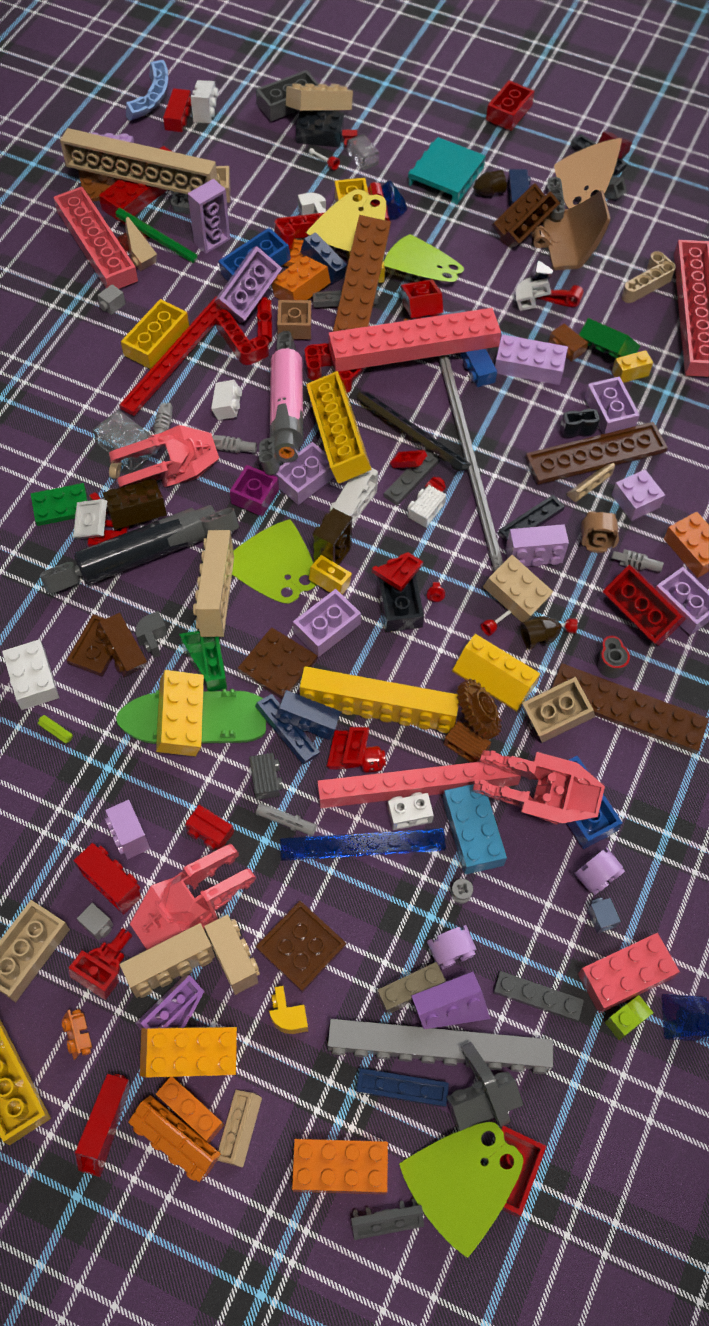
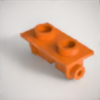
(76, 1042)

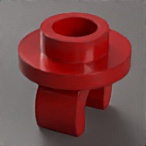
(436, 592)

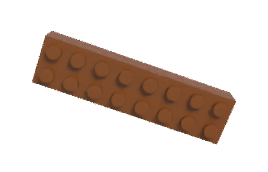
(362, 273)

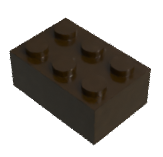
(134, 503)
(333, 537)

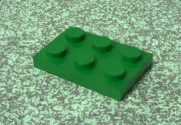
(57, 503)

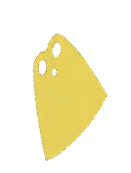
(340, 221)

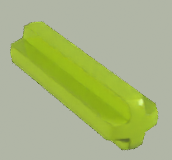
(55, 729)

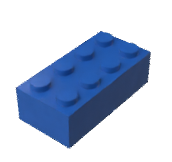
(267, 241)
(595, 829)

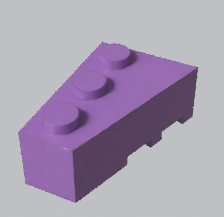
(451, 1003)
(174, 1006)

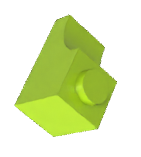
(628, 1017)

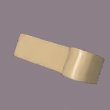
(659, 274)

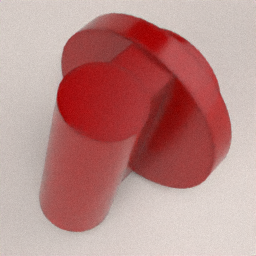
(437, 483)

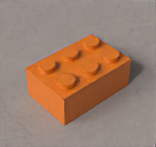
(301, 280)
(691, 542)

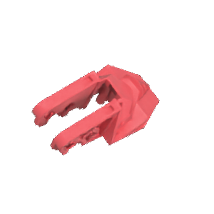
(189, 455)
(563, 787)
(173, 909)

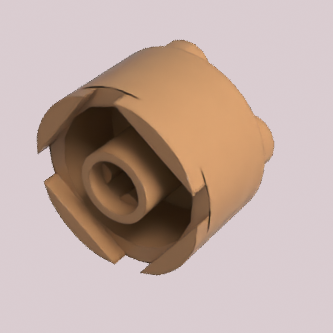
(599, 531)

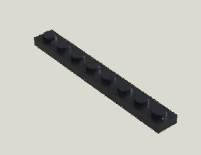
(418, 435)

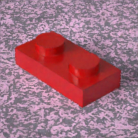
(408, 459)

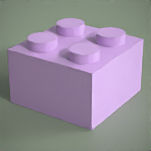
(638, 495)
(126, 830)

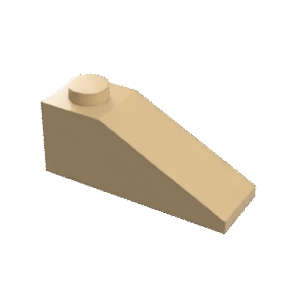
(140, 250)

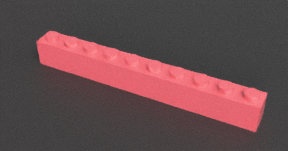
(405, 783)

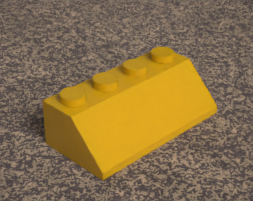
(497, 671)

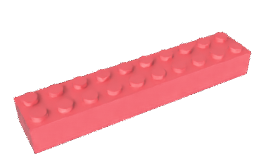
(693, 301)
(414, 339)

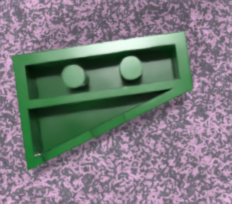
(608, 339)
(206, 658)

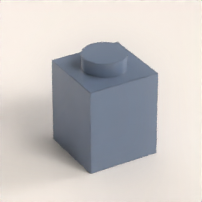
(603, 915)

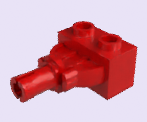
(100, 966)

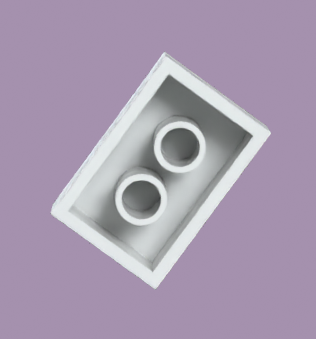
(30, 674)

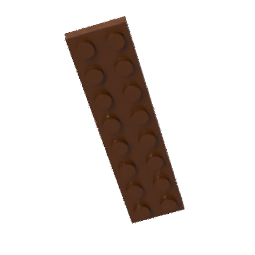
(595, 452)
(639, 710)

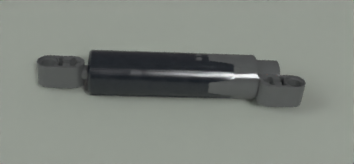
(139, 547)

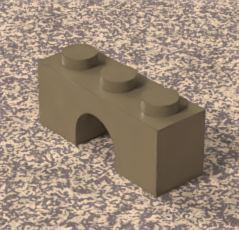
(399, 993)

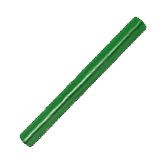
(158, 236)

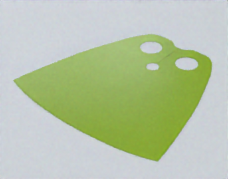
(421, 259)
(269, 557)
(456, 1189)

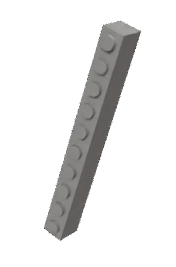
(439, 1045)

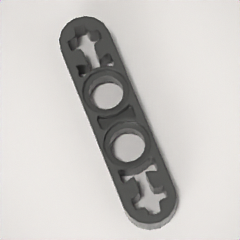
(556, 189)

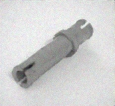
(285, 819)

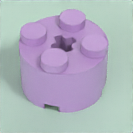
(599, 870)
(452, 946)

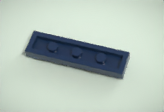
(291, 735)
(402, 1087)

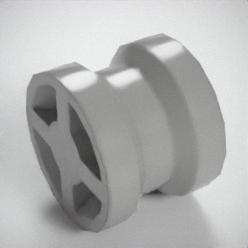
(460, 895)

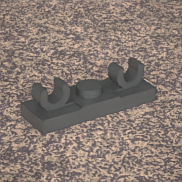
(387, 1221)

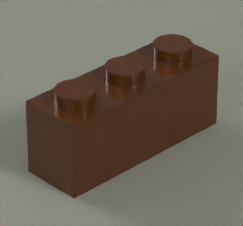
(121, 645)

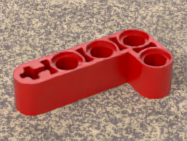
(294, 227)
(245, 350)
(315, 358)

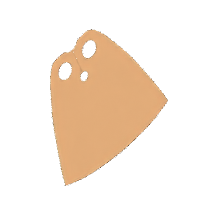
(587, 167)

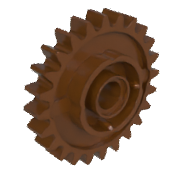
(479, 709)

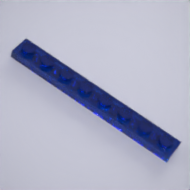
(362, 844)

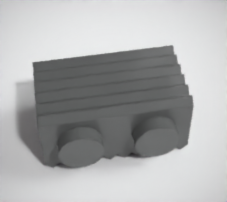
(265, 776)

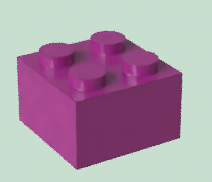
(254, 490)

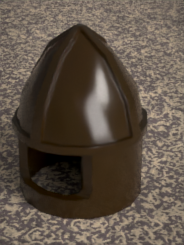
(491, 183)
(541, 629)

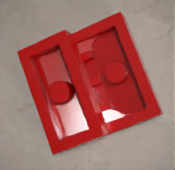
(348, 748)

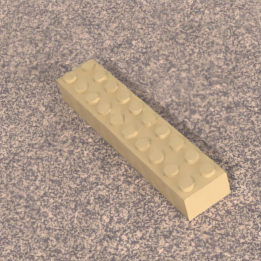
(135, 162)

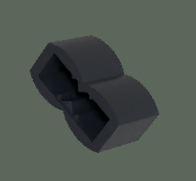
(579, 423)

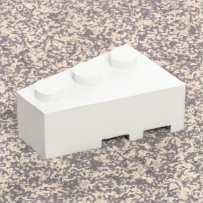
(204, 101)
(357, 494)

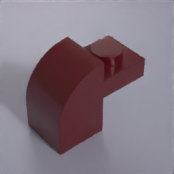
(625, 144)

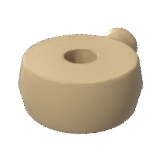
(114, 470)

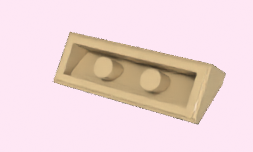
(591, 482)
(239, 1128)

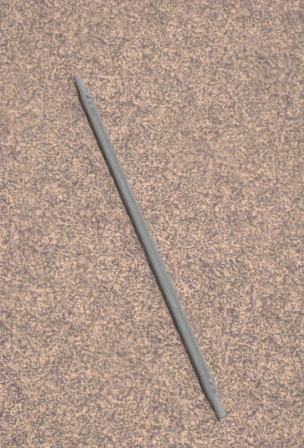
(473, 470)

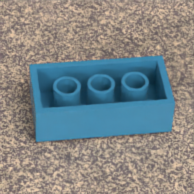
(474, 829)

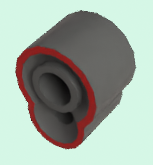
(612, 657)

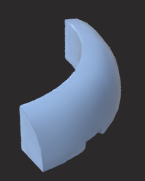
(144, 105)

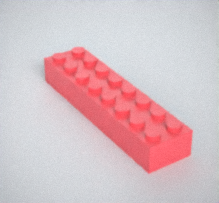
(95, 238)

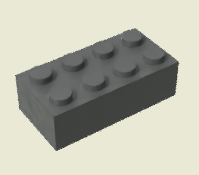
(272, 97)

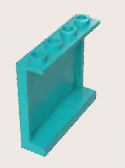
(448, 168)

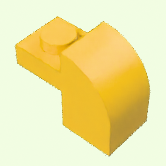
(290, 1019)

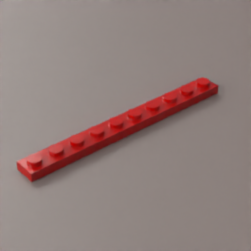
(170, 360)

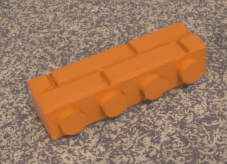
(174, 1139)

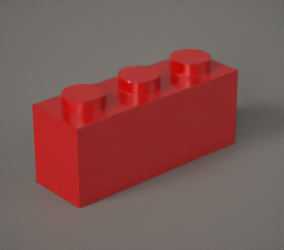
(177, 110)

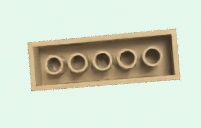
(214, 583)

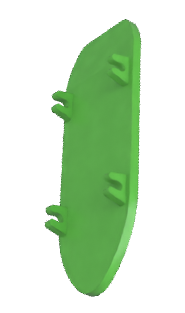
(225, 717)

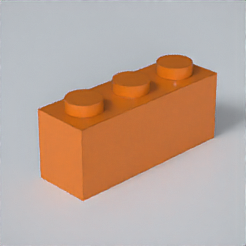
(190, 1109)

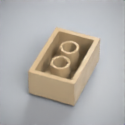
(517, 589)
(558, 709)
(232, 953)

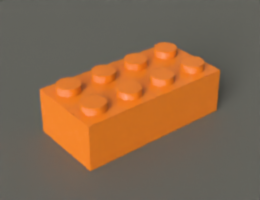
(340, 1166)

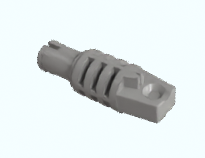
(163, 418)
(227, 443)
(637, 560)

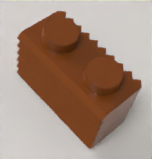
(567, 337)
(466, 742)

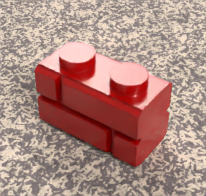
(209, 828)

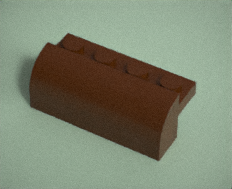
(524, 215)

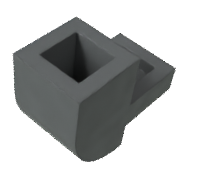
(615, 188)
(148, 630)

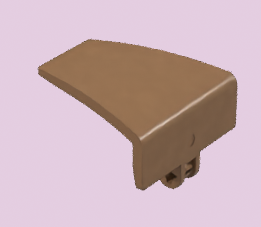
(576, 234)

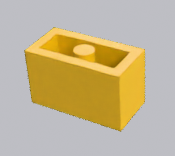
(632, 366)
(329, 575)

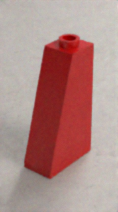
(102, 1125)

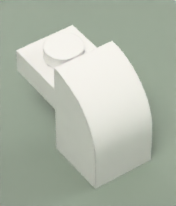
(311, 203)
(529, 290)

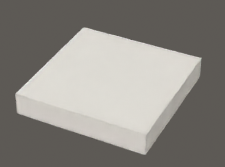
(90, 519)

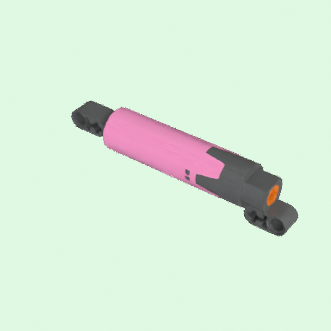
(285, 406)

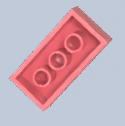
(628, 973)

